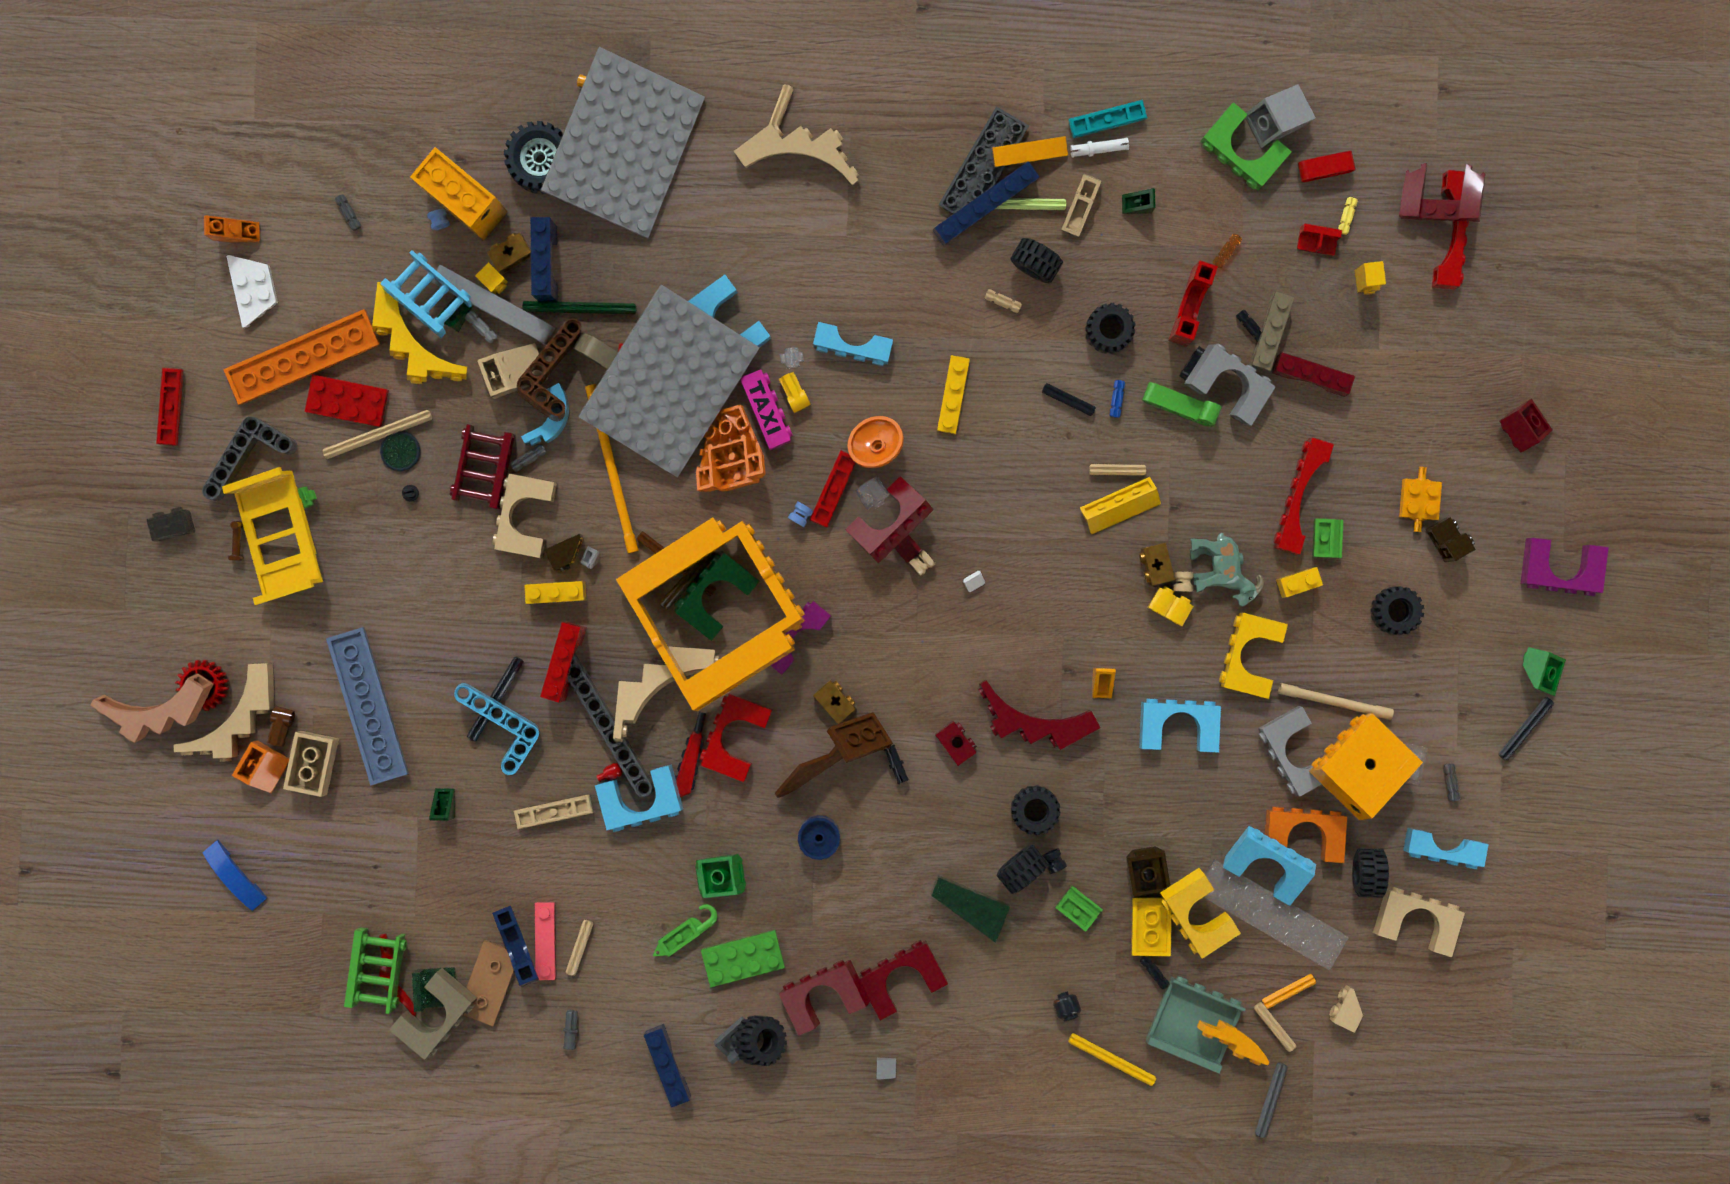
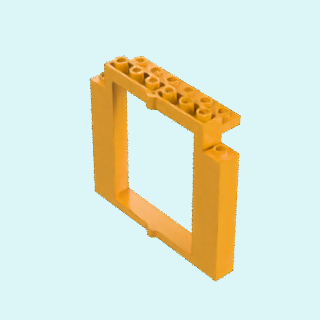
(743, 661)

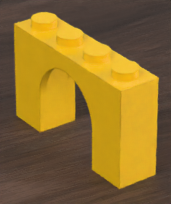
(1235, 675)
(1180, 899)

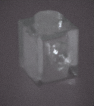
(872, 493)

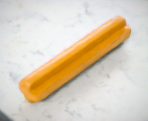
(1289, 991)

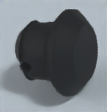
(410, 493)

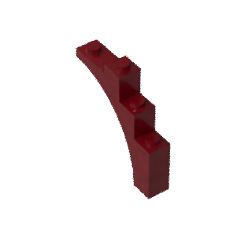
(1062, 731)

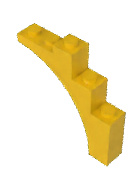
(403, 345)

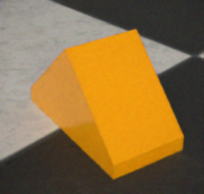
(1103, 682)

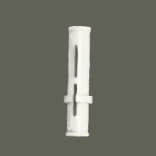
(1099, 147)

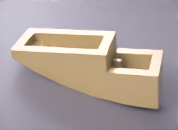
(1081, 205)

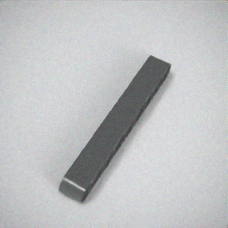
(606, 732)

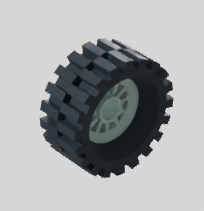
(522, 144)

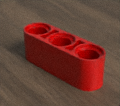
(1326, 166)

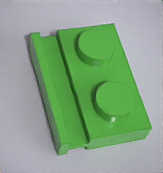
(1327, 538)
(1078, 908)

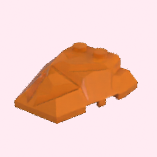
(730, 453)

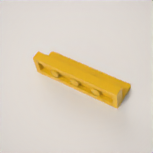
(1121, 505)

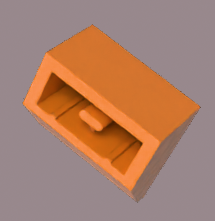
(261, 766)

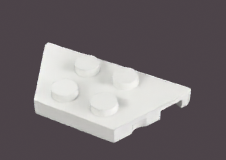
(252, 288)

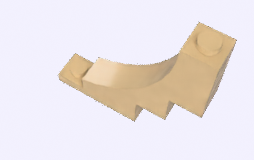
(635, 695)

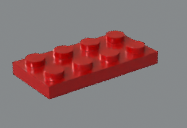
(346, 400)

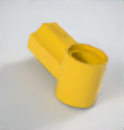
(795, 395)

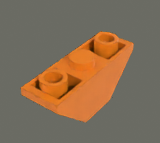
(231, 229)

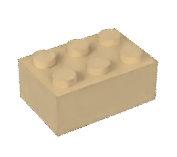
(310, 763)

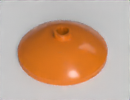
(872, 434)

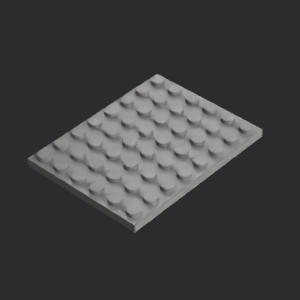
(622, 143)
(668, 381)

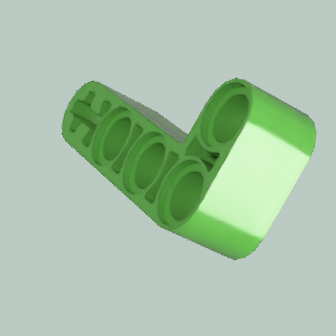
(1201, 412)

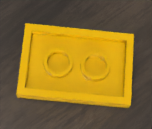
(1150, 927)

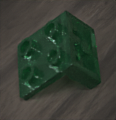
(421, 996)

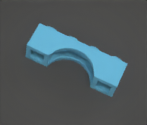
(876, 350)
(1468, 852)

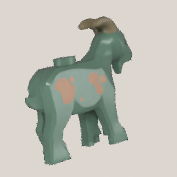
(1226, 568)

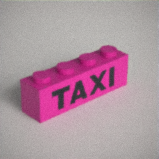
(765, 409)

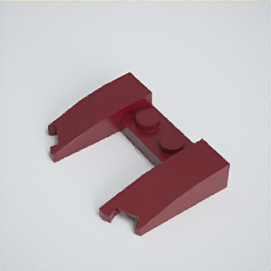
(1466, 209)

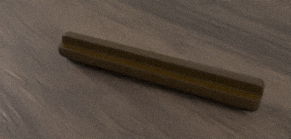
(685, 581)

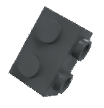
(726, 1040)

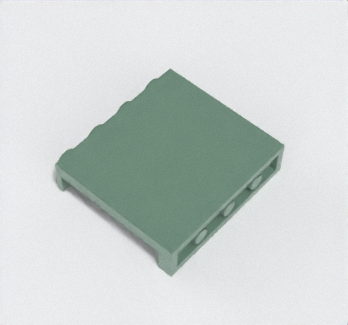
(1177, 1021)

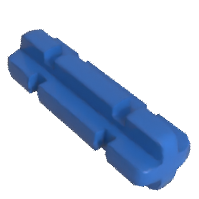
(1117, 398)

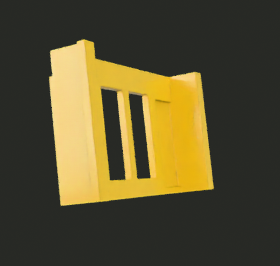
(265, 495)

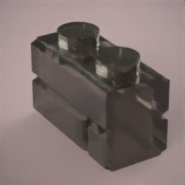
(170, 525)

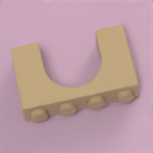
(518, 489)
(1446, 919)

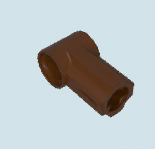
(281, 721)

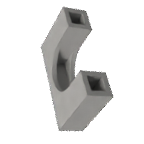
(1255, 388)
(1276, 736)

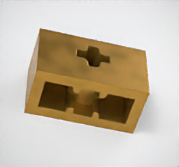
(520, 253)
(1160, 554)
(837, 712)

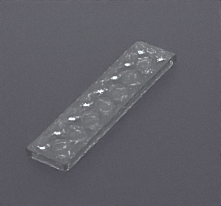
(1274, 917)

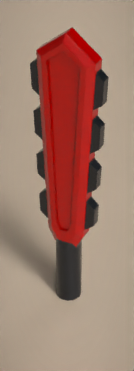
(688, 767)

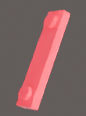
(545, 940)

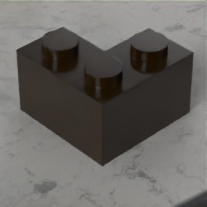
(1449, 541)

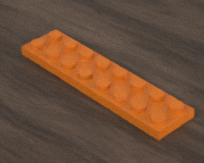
(301, 357)

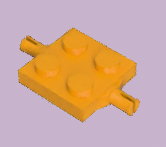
(1420, 499)

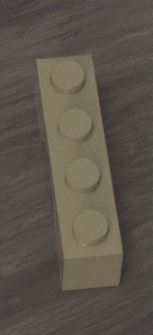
(1274, 325)

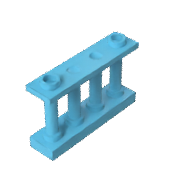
(422, 313)

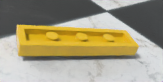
(953, 394)

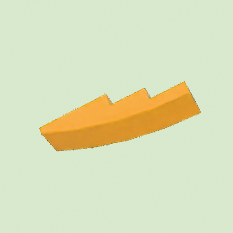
(1029, 151)

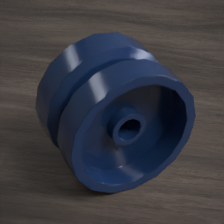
(819, 825)

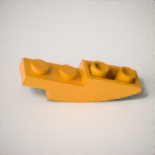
(1237, 1041)

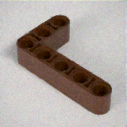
(546, 368)

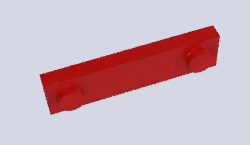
(169, 406)
(833, 489)

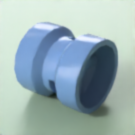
(803, 510)

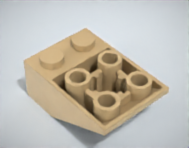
(506, 367)

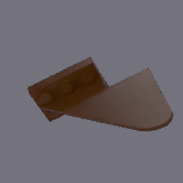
(851, 740)

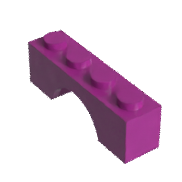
(814, 618)

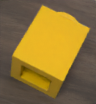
(492, 279)

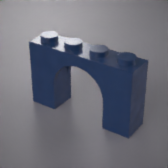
(542, 279)

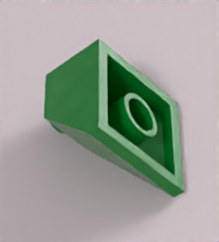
(1543, 669)

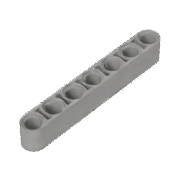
(499, 307)

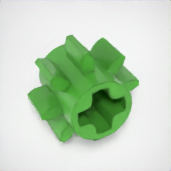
(307, 496)

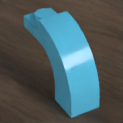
(550, 428)

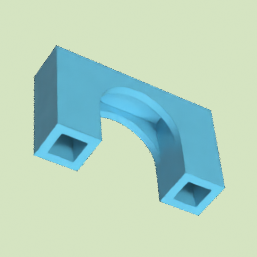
(715, 295)
(1206, 718)
(618, 815)
(1256, 845)

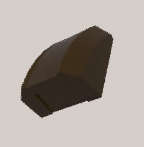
(1147, 871)

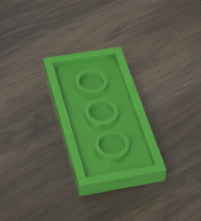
(742, 958)

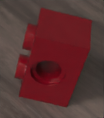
(961, 753)

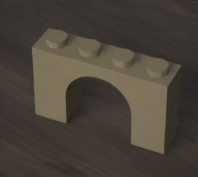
(456, 1001)

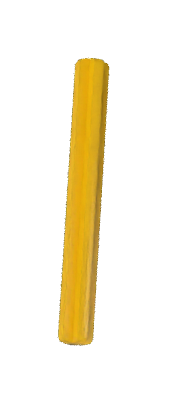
(1112, 1059)

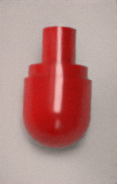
(610, 772)

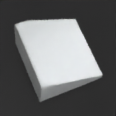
(974, 581)

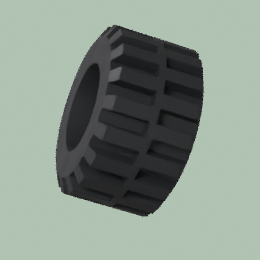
(1036, 260)
(1121, 316)
(1412, 605)
(1047, 821)
(1022, 869)
(1370, 873)
(747, 1040)

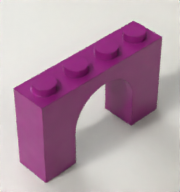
(1588, 579)

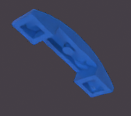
(233, 877)

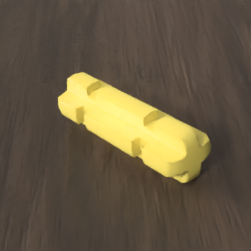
(1347, 215)

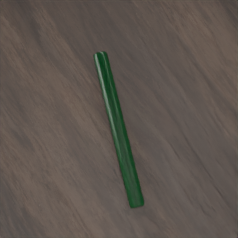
(579, 307)

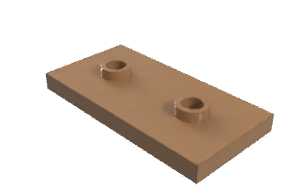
(489, 982)

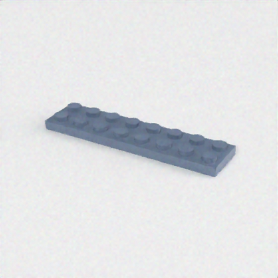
(367, 706)

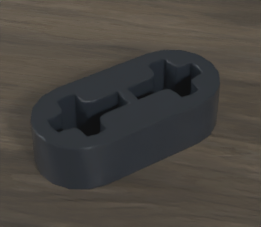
(1191, 363)

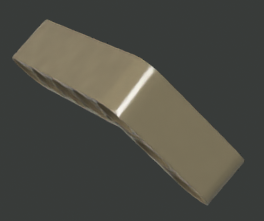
(595, 350)

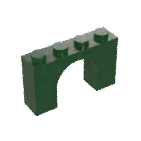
(691, 607)

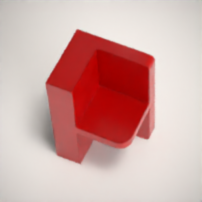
(1318, 239)

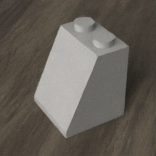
(1279, 115)

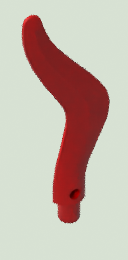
(387, 952)

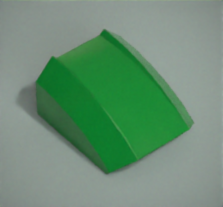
(720, 876)

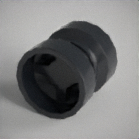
(1054, 861)

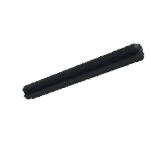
(497, 695)

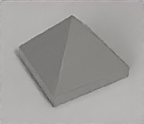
(590, 558)

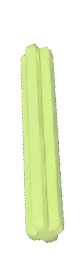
(1034, 204)

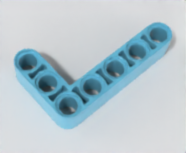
(502, 721)

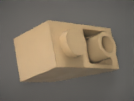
(1347, 1010)

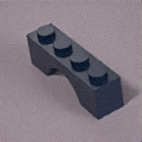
(515, 946)
(669, 1073)

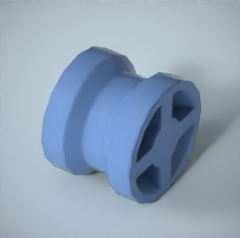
(438, 219)

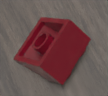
(1525, 426)

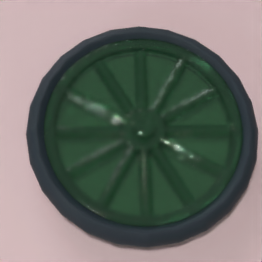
(400, 451)

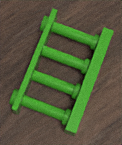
(357, 977)

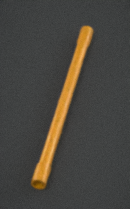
(629, 536)

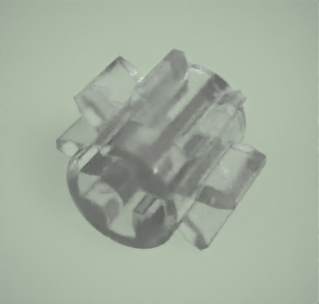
(791, 357)

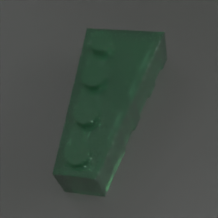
(976, 908)

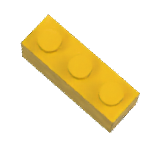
(555, 592)

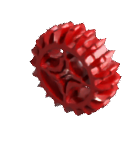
(218, 681)

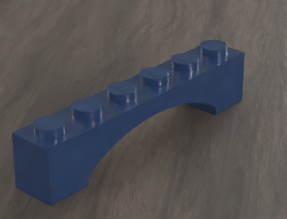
(985, 203)

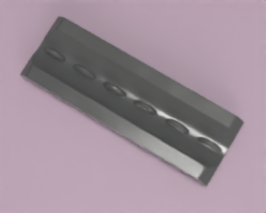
(978, 170)

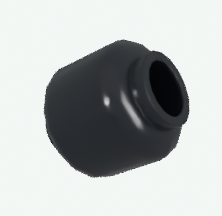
(1067, 1006)

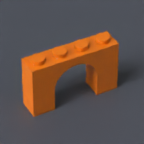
(1332, 828)

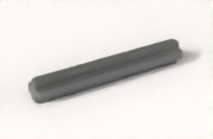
(1271, 1100)

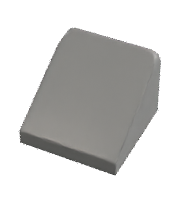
(886, 1068)

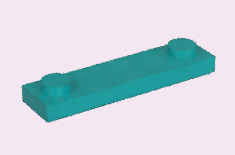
(1107, 119)

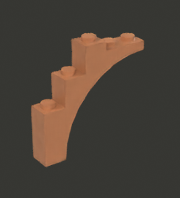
(137, 720)

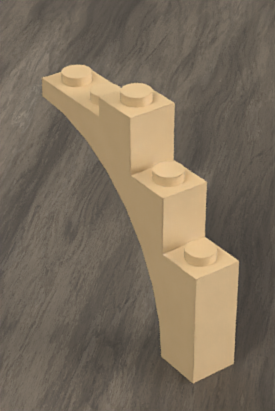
(769, 143)
(256, 699)

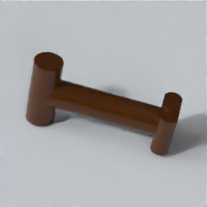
(236, 526)

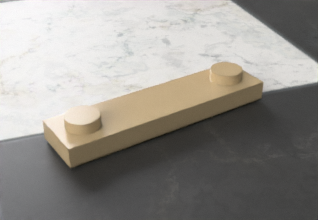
(553, 811)

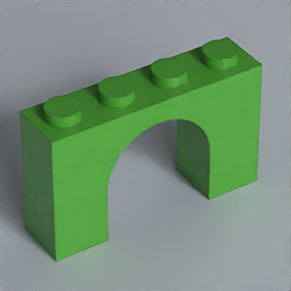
(1253, 171)

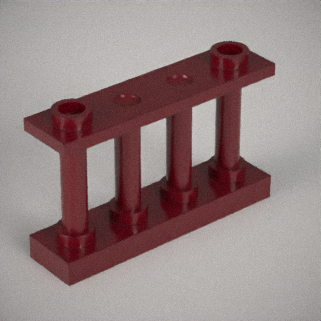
(501, 461)

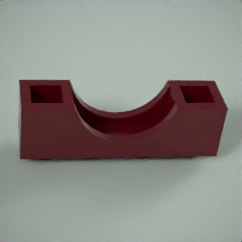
(1322, 376)

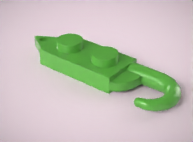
(685, 933)

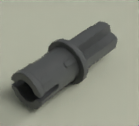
(570, 1030)

